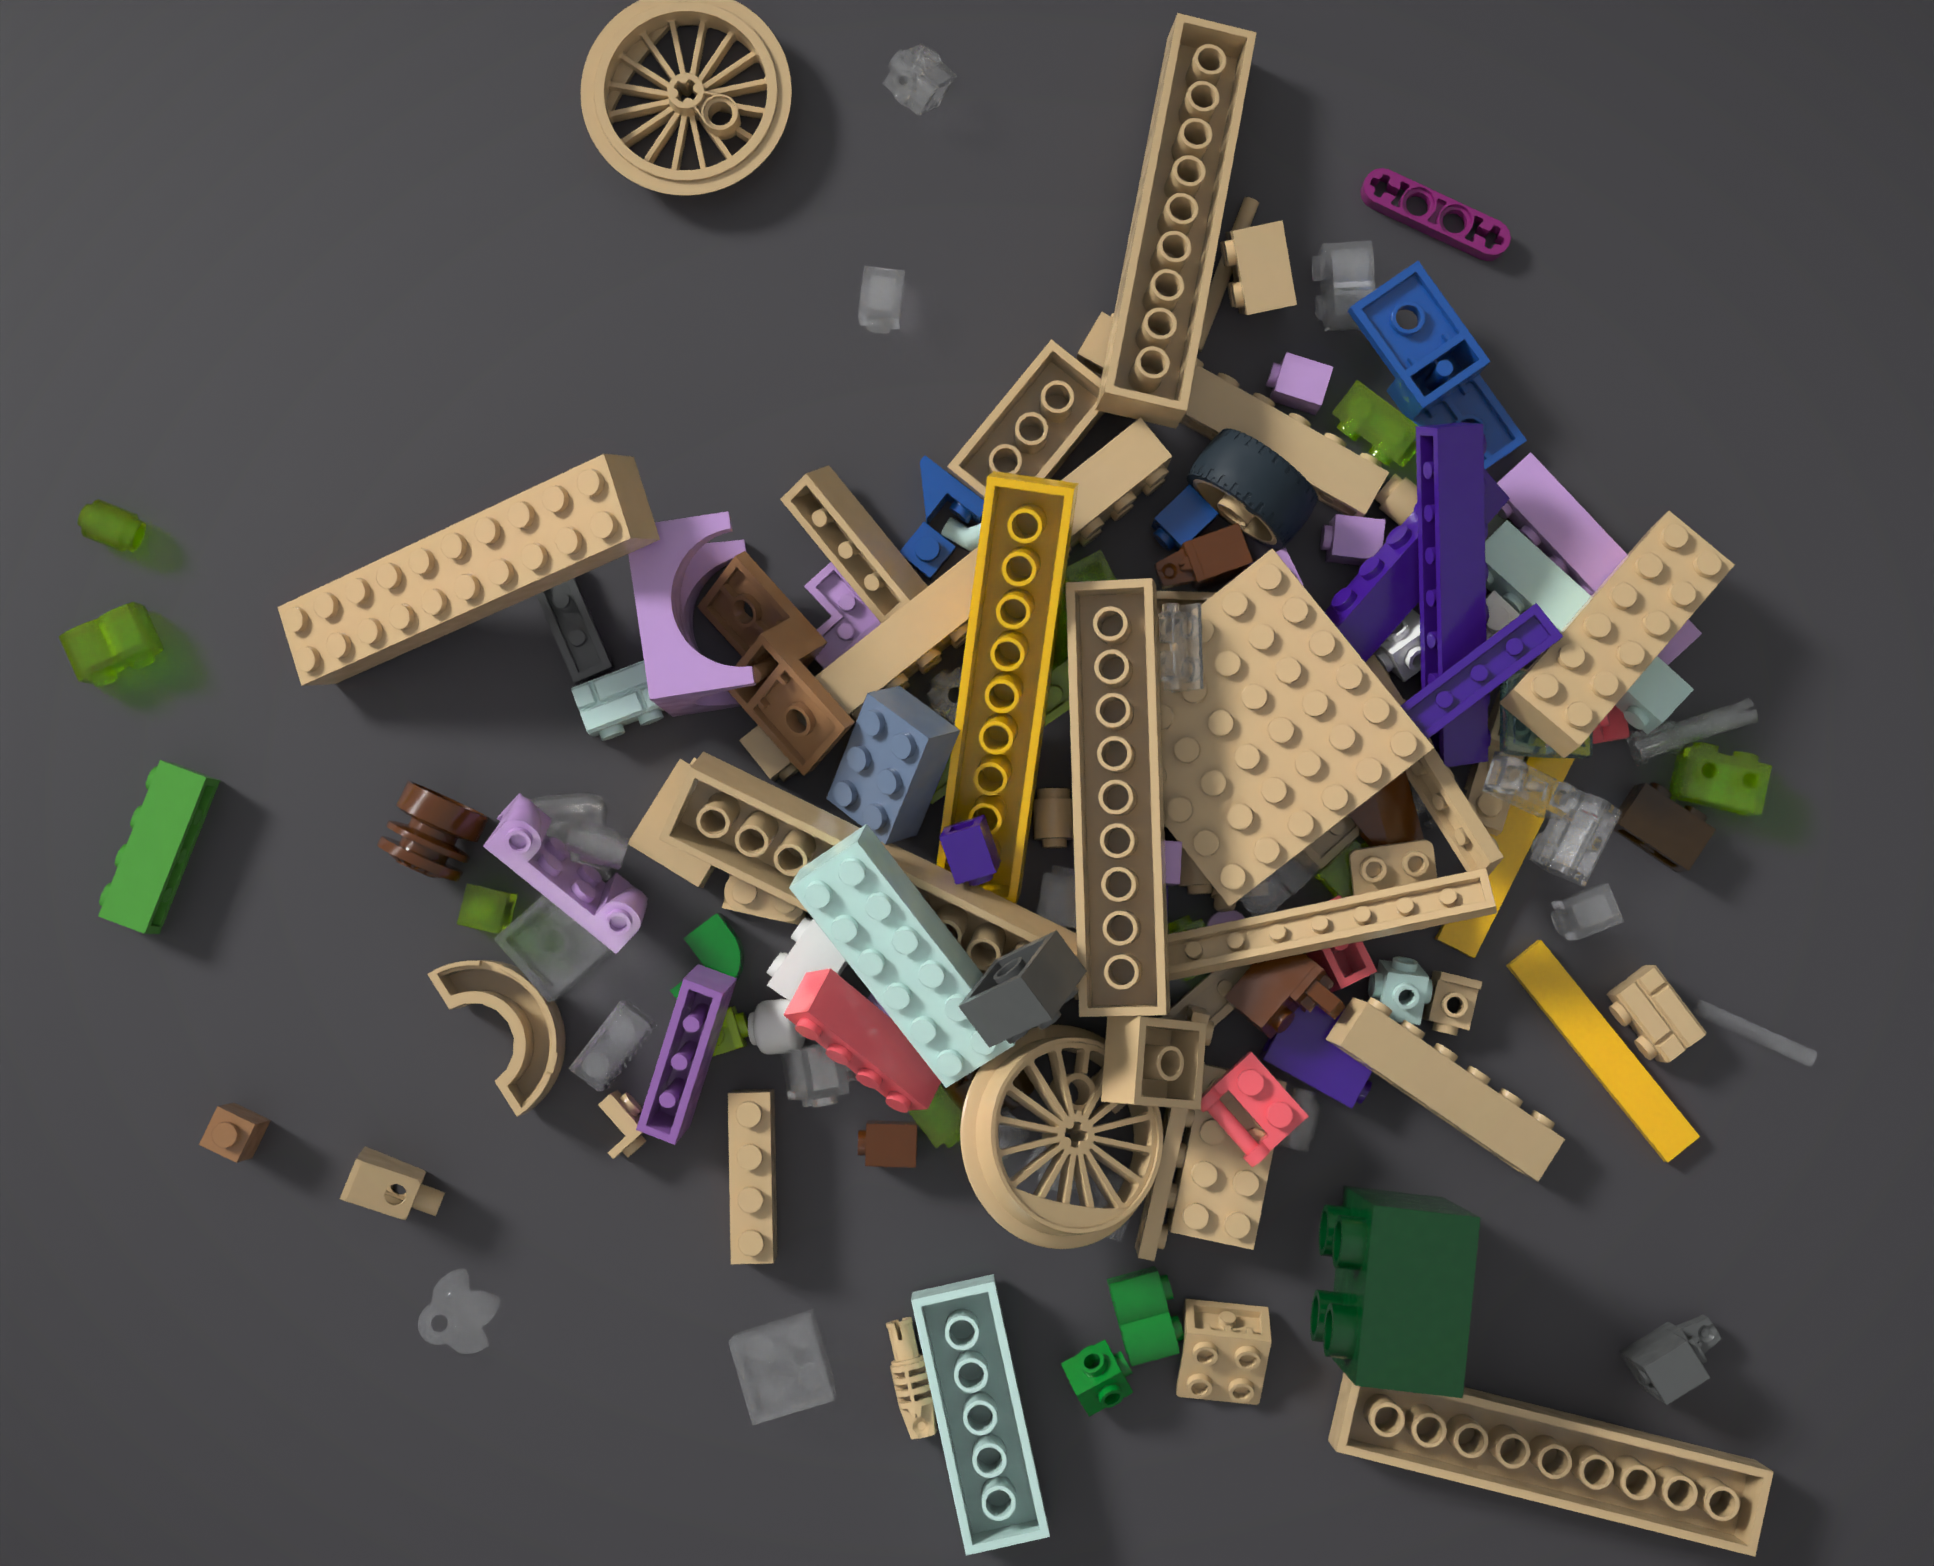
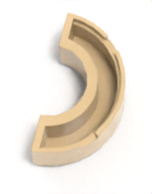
(532, 1020)

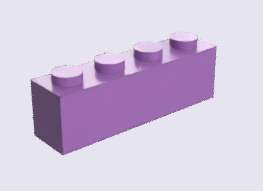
(686, 1053)

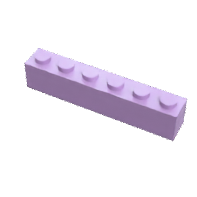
(1569, 535)

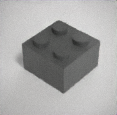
(1023, 990)

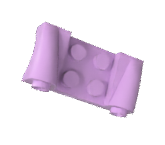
(606, 910)

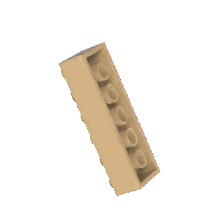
(1617, 634)

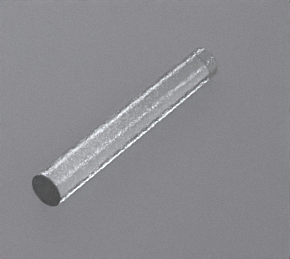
(1755, 1032)

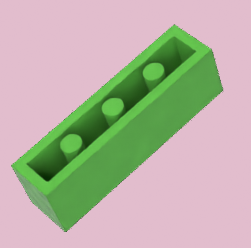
(158, 847)

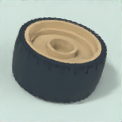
(1253, 488)

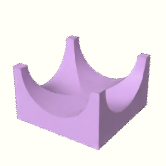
(665, 588)

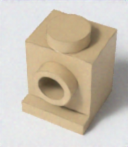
(1445, 987)

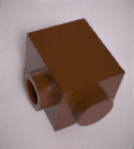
(889, 1143)

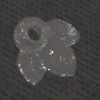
(465, 1314)

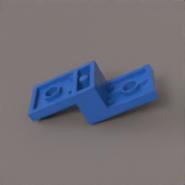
(1435, 362)

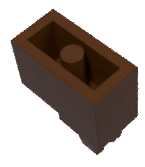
(1206, 560)
(1277, 987)

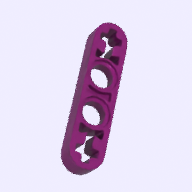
(1432, 221)

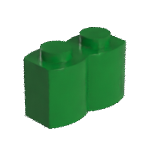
(1144, 1315)

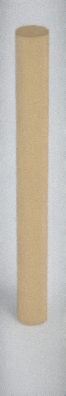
(1223, 273)

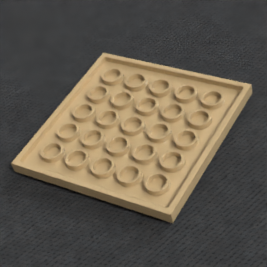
(1279, 734)

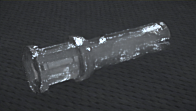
(1673, 735)

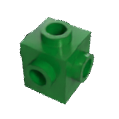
(1098, 1377)

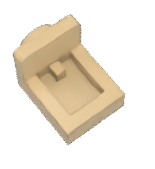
(624, 1113)

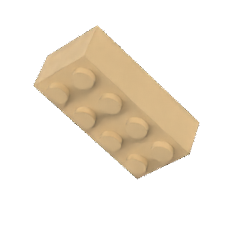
(1034, 422)
(1216, 1188)

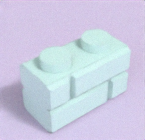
(616, 701)

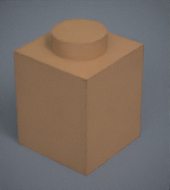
(234, 1132)

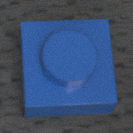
(927, 550)

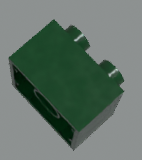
(1398, 1290)

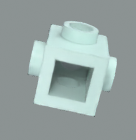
(1402, 988)

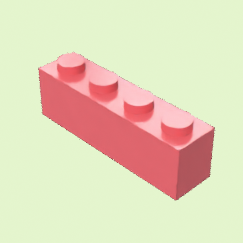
(862, 1039)

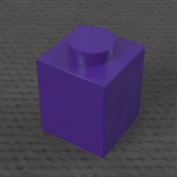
(970, 851)

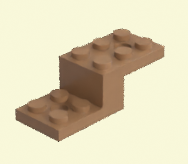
(779, 648)

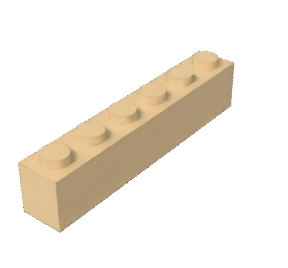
(1445, 1088)

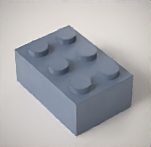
(892, 764)

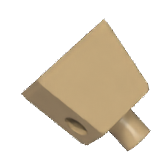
(372, 1183)

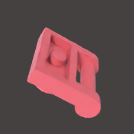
(1262, 1099)

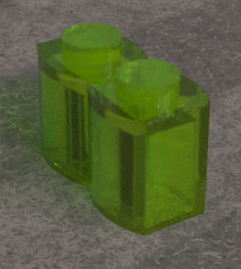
(111, 644)

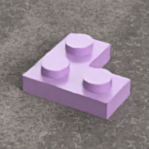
(849, 614)

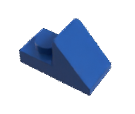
(942, 487)

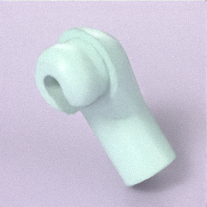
(962, 535)

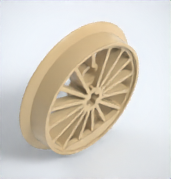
(619, 55)
(1032, 1215)

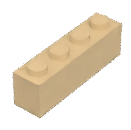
(853, 542)
(752, 1176)

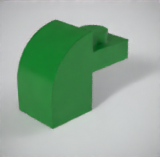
(716, 948)

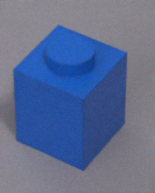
(1183, 519)

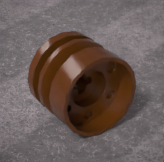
(432, 832)

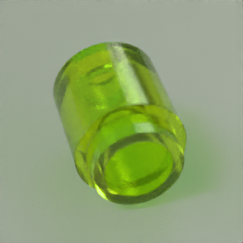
(111, 526)

